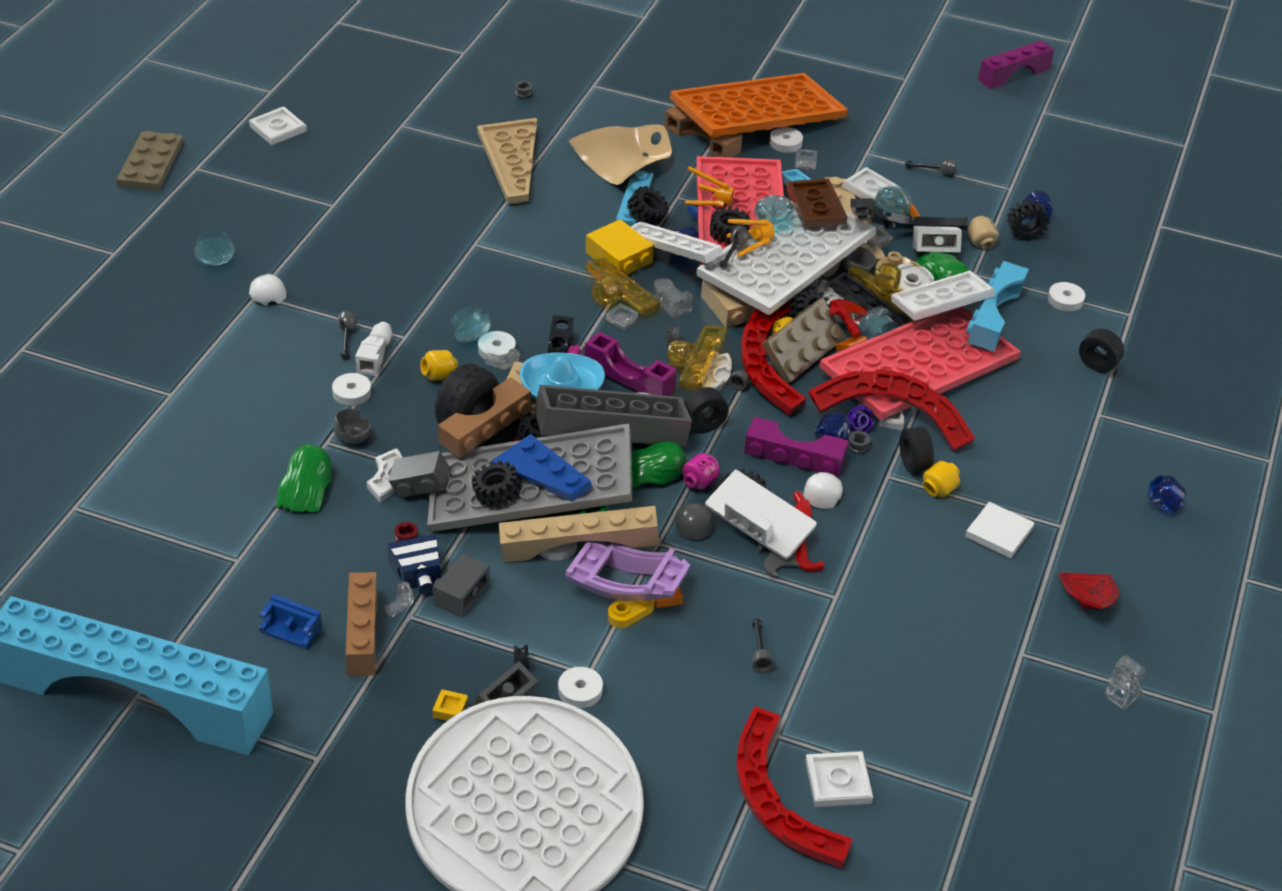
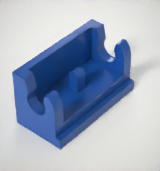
(290, 622)

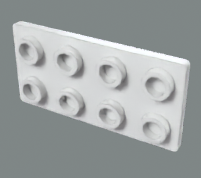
(761, 514)

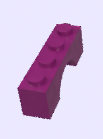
(998, 68)
(655, 379)
(821, 455)

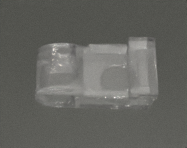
(672, 300)
(1126, 677)

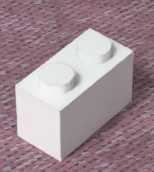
(937, 239)

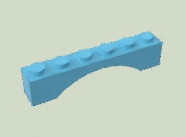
(987, 322)

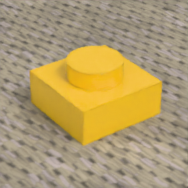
(449, 704)

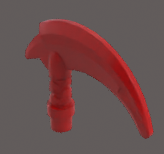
(843, 309)

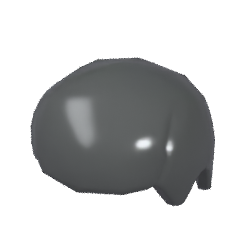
(861, 258)
(351, 427)
(694, 521)

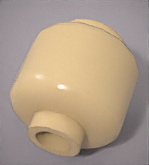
(982, 231)

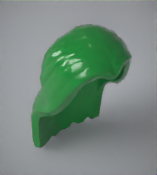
(941, 265)
(657, 464)
(305, 480)

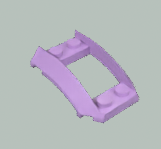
(665, 567)

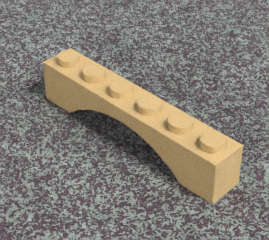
(531, 537)

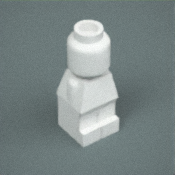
(372, 350)

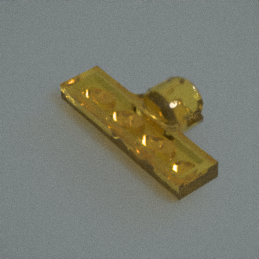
(883, 283)
(614, 285)
(697, 358)

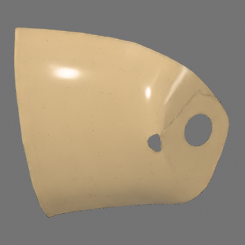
(618, 150)

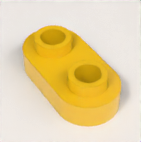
(625, 613)

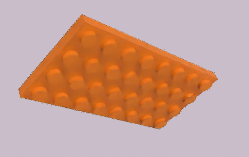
(758, 104)

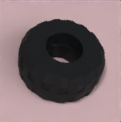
(465, 391)

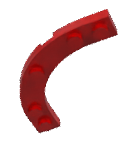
(756, 365)
(901, 387)
(766, 803)

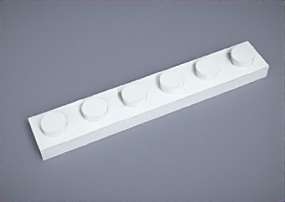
(679, 243)

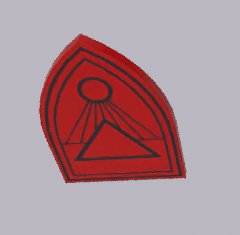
(1092, 590)

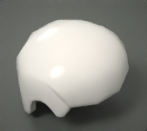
(267, 289)
(823, 490)

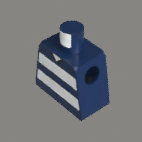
(416, 562)

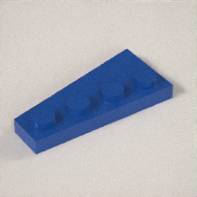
(545, 468)

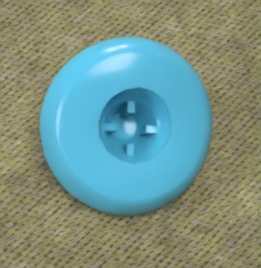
(562, 371)

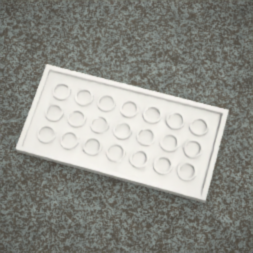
(786, 265)

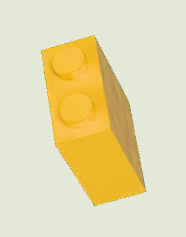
(620, 246)

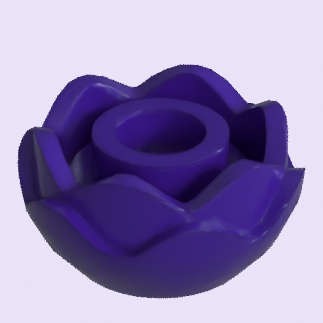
(860, 419)

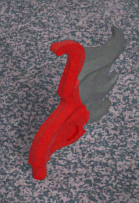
(799, 557)

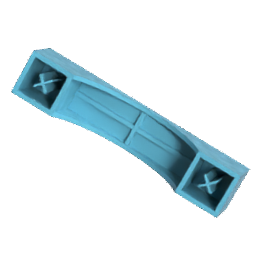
(210, 694)

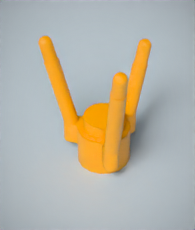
(723, 194)
(762, 231)

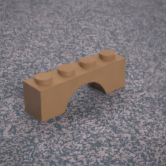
(681, 124)
(465, 432)
(361, 624)

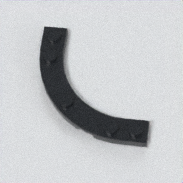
(867, 210)

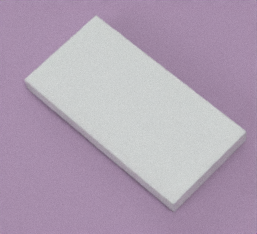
(942, 295)

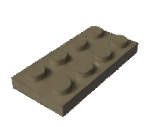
(150, 160)
(803, 340)

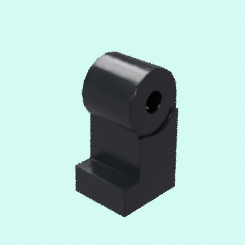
(560, 338)

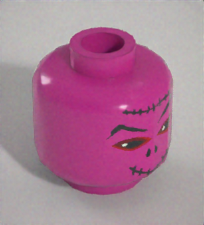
(701, 471)

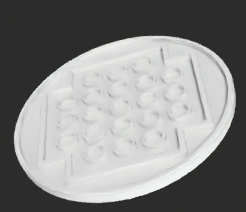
(524, 799)

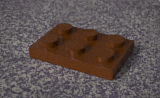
(816, 202)

